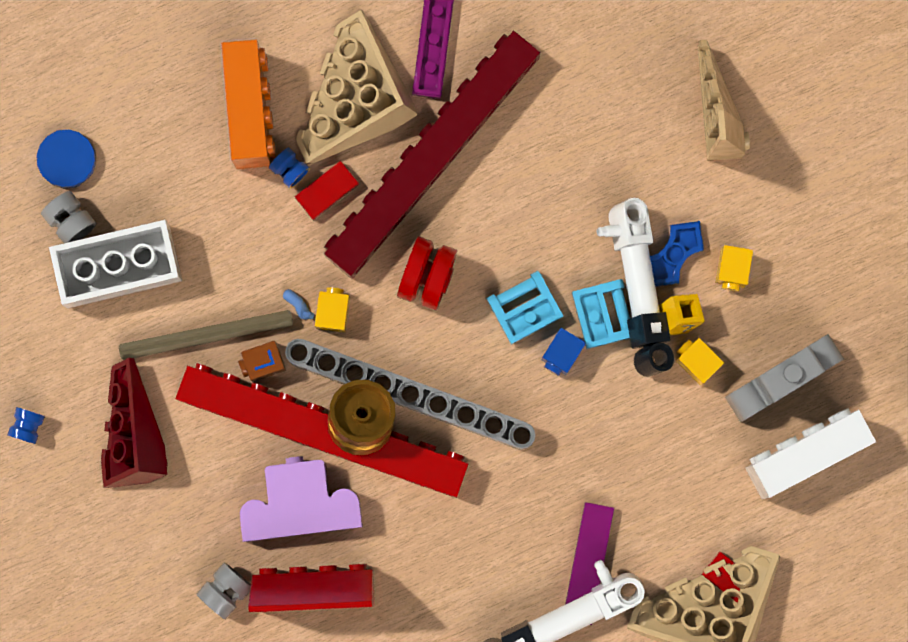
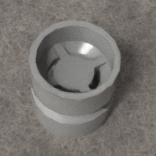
(76, 225)
(223, 601)

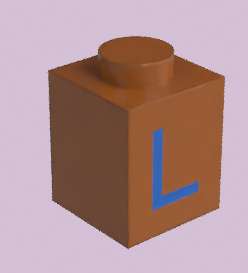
(261, 361)

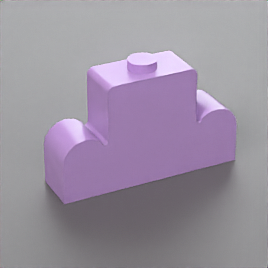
(299, 503)

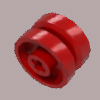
(425, 273)

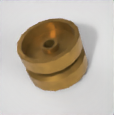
(361, 417)

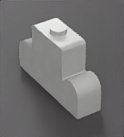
(784, 378)

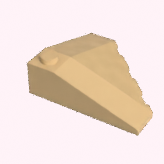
(357, 96)
(722, 122)
(705, 613)

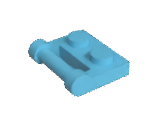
(530, 315)
(595, 317)

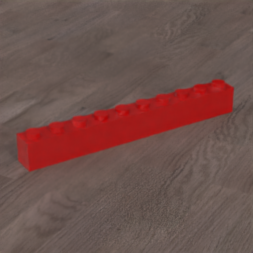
(310, 427)

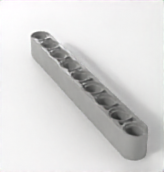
(426, 394)

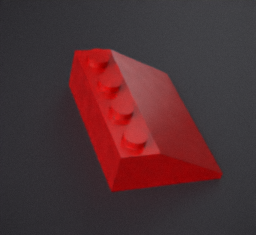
(312, 589)

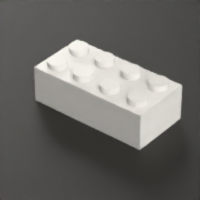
(115, 264)
(811, 454)

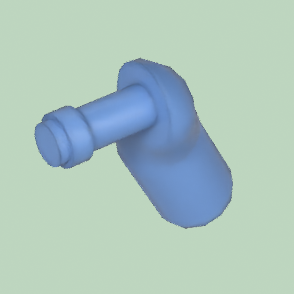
(299, 304)

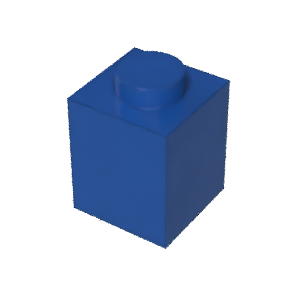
(562, 352)

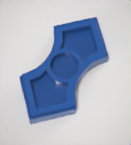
(683, 242)

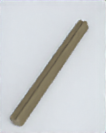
(206, 335)

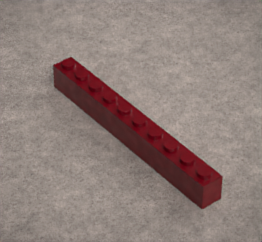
(432, 154)

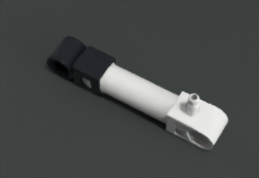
(647, 326)
(602, 602)

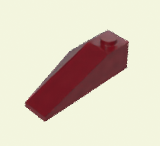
(134, 441)

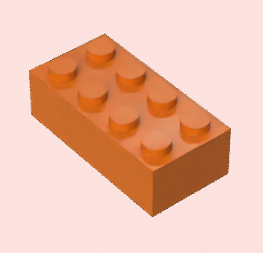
(246, 104)

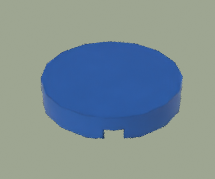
(66, 159)

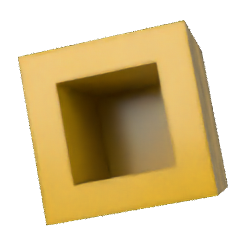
(734, 267)
(332, 310)
(682, 313)
(698, 360)

